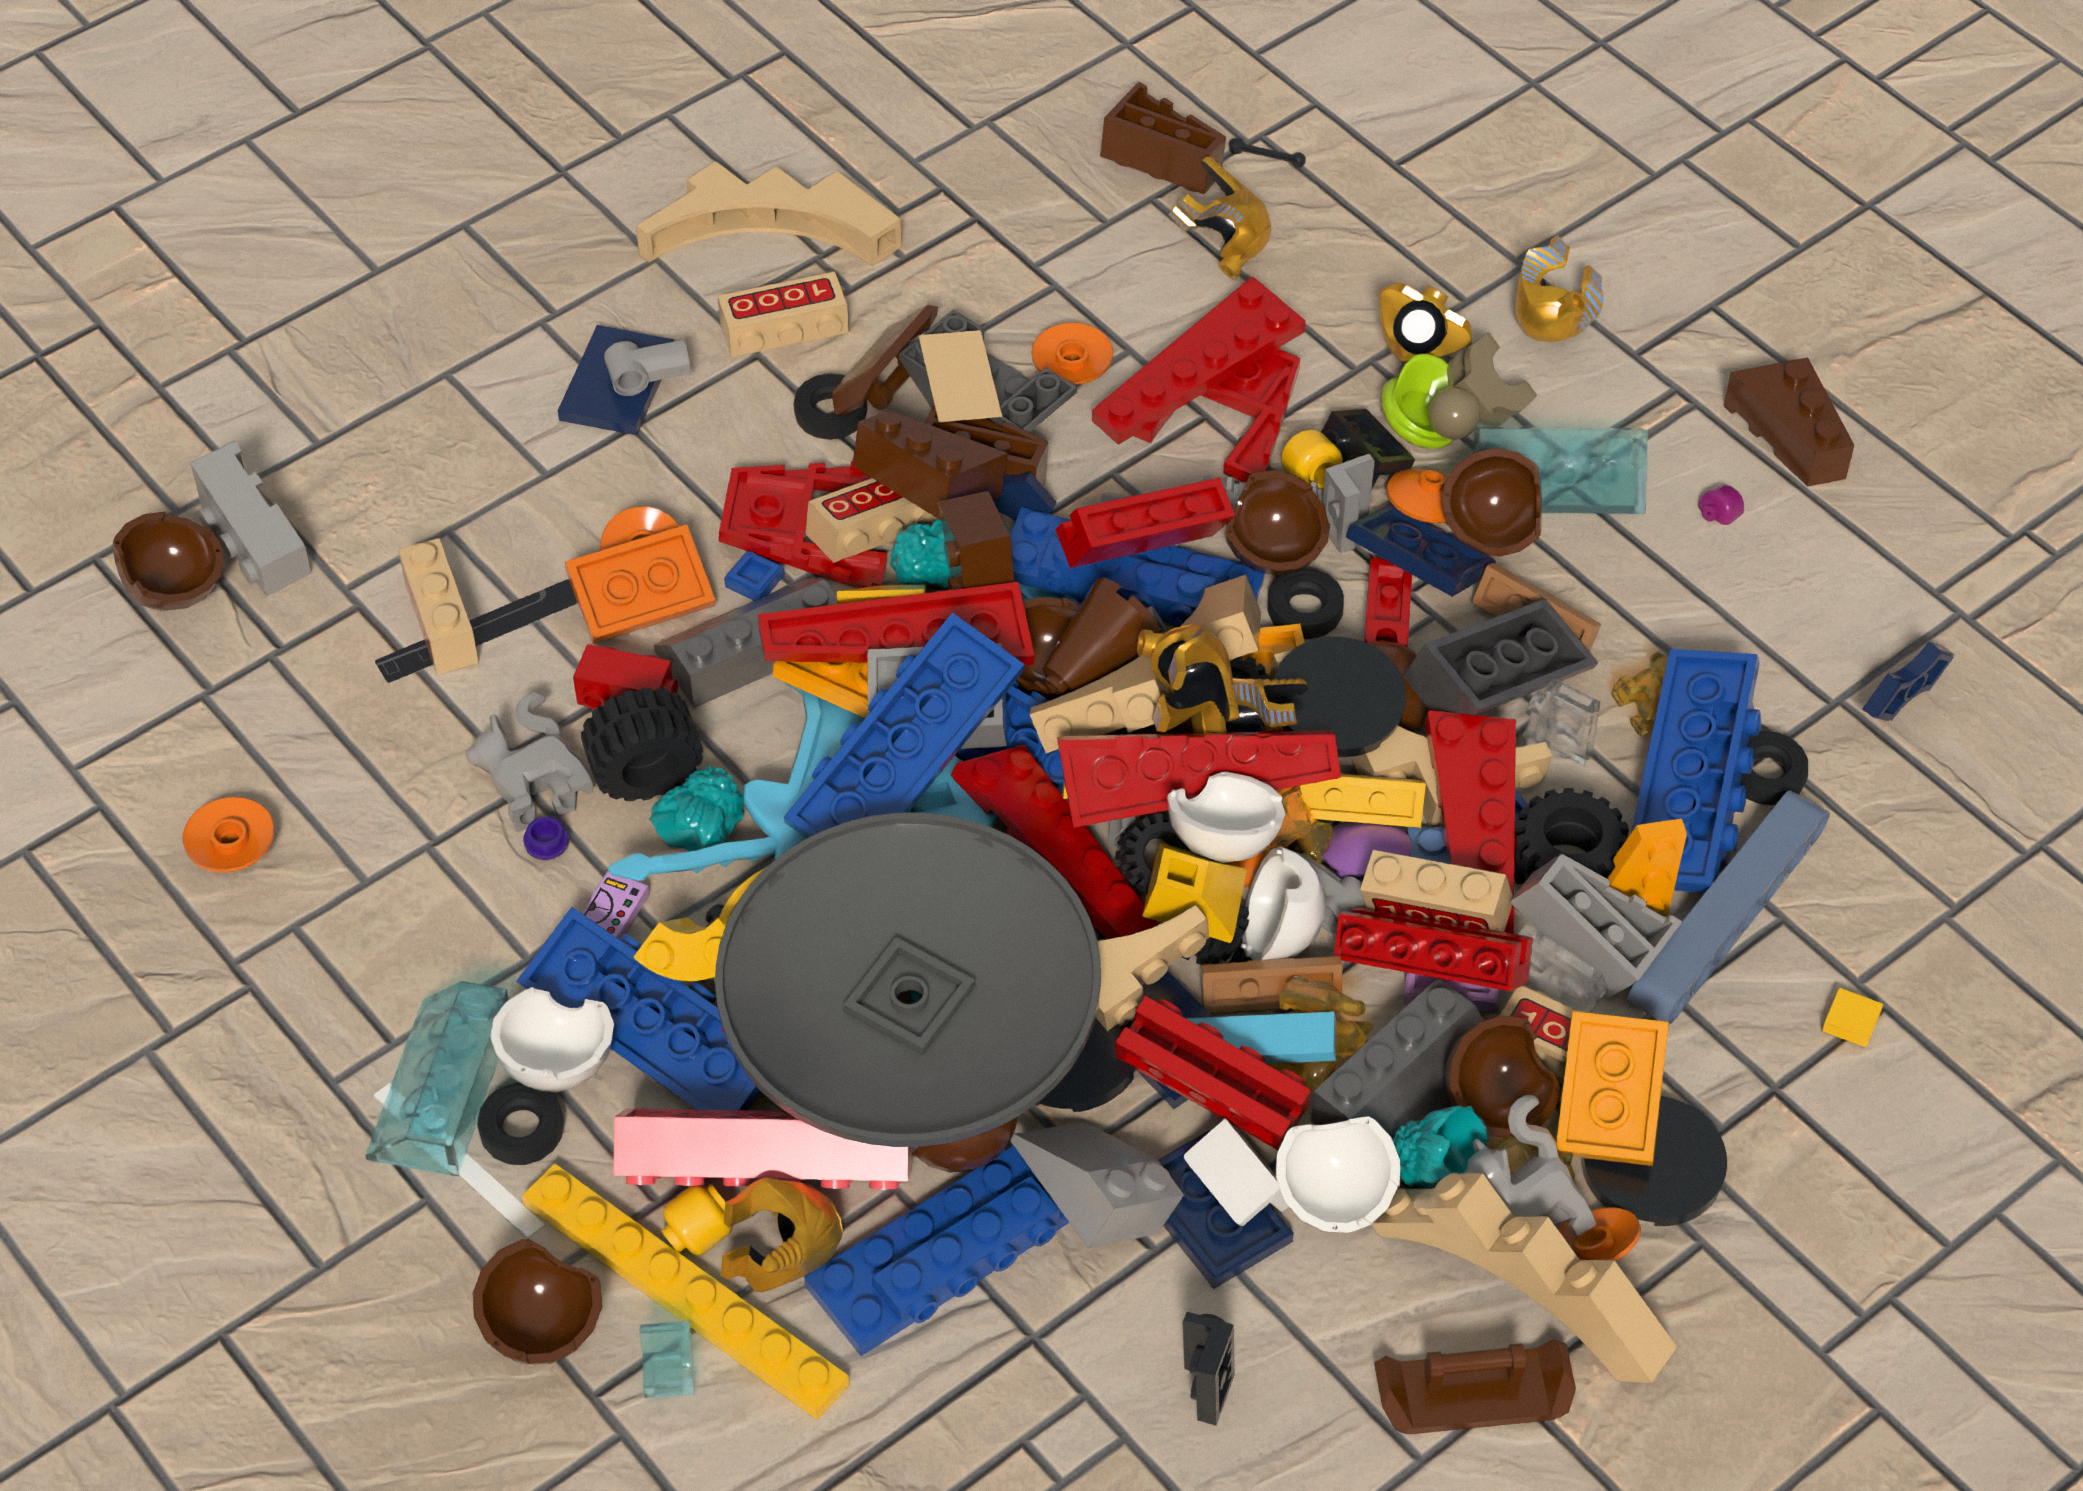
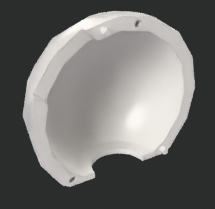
(1229, 818)
(1283, 907)
(550, 1043)
(1338, 1173)

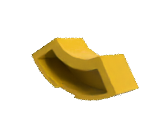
(682, 949)

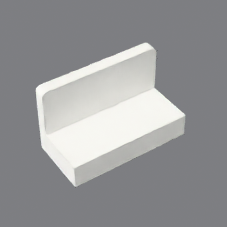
(1235, 1173)

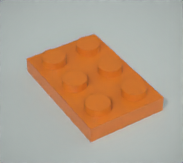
(639, 583)

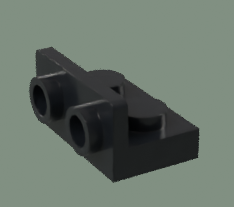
(1359, 434)
(1209, 1357)

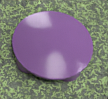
(1354, 844)

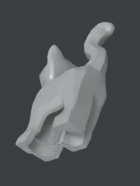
(531, 769)
(1541, 1184)

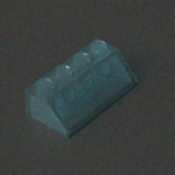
(1580, 466)
(440, 1081)

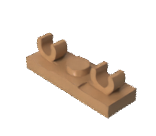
(1504, 592)
(1259, 982)

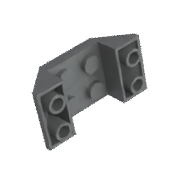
(1021, 400)

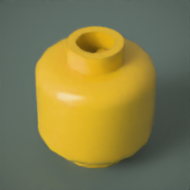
(1309, 456)
(695, 1220)

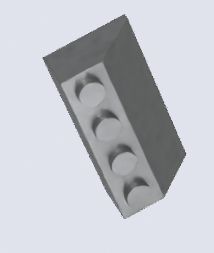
(729, 648)
(1497, 661)
(1402, 1066)

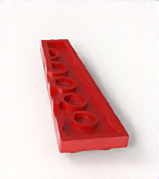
(1214, 349)
(909, 621)
(1135, 773)
(1476, 790)
(1039, 817)

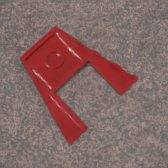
(1257, 391)
(768, 516)

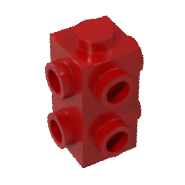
(610, 672)

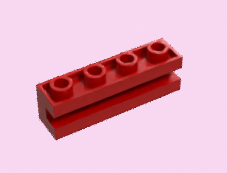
(1145, 522)
(1434, 948)
(1213, 1072)

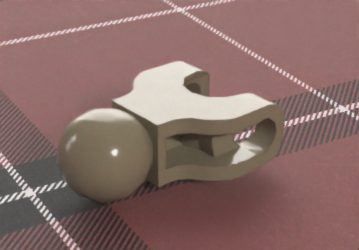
(1476, 393)

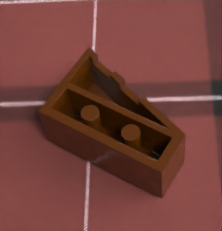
(1160, 141)
(1794, 416)
(1024, 449)
(926, 461)
(975, 542)

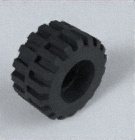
(641, 744)
(1572, 821)

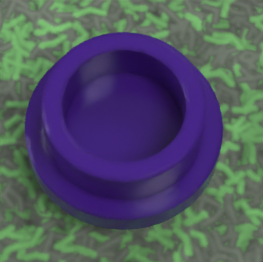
(545, 838)

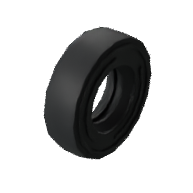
(819, 424)
(1311, 583)
(1789, 754)
(520, 1149)

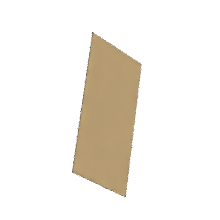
(960, 376)

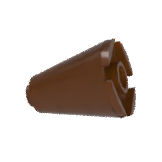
(1097, 639)

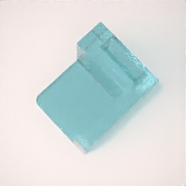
(667, 1359)

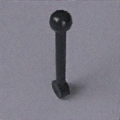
(1237, 146)

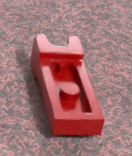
(1388, 603)

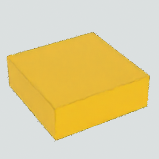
(1852, 1017)

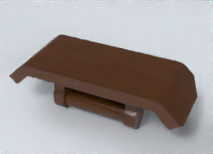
(862, 380)
(1476, 1388)

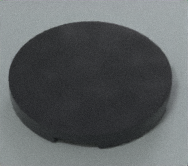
(1349, 691)
(1095, 1074)
(1684, 1173)

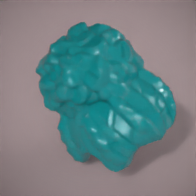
(920, 556)
(700, 811)
(1438, 1145)

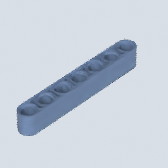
(1729, 907)

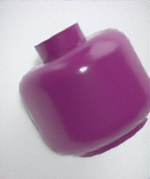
(1721, 504)

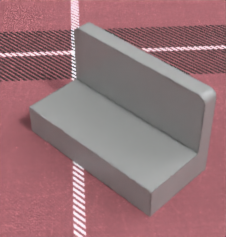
(1347, 497)

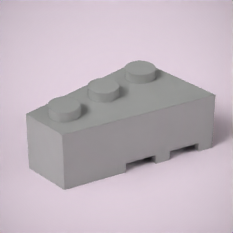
(246, 522)
(1594, 920)

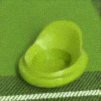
(1408, 397)

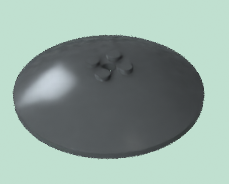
(894, 909)

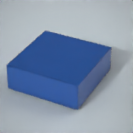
(754, 576)

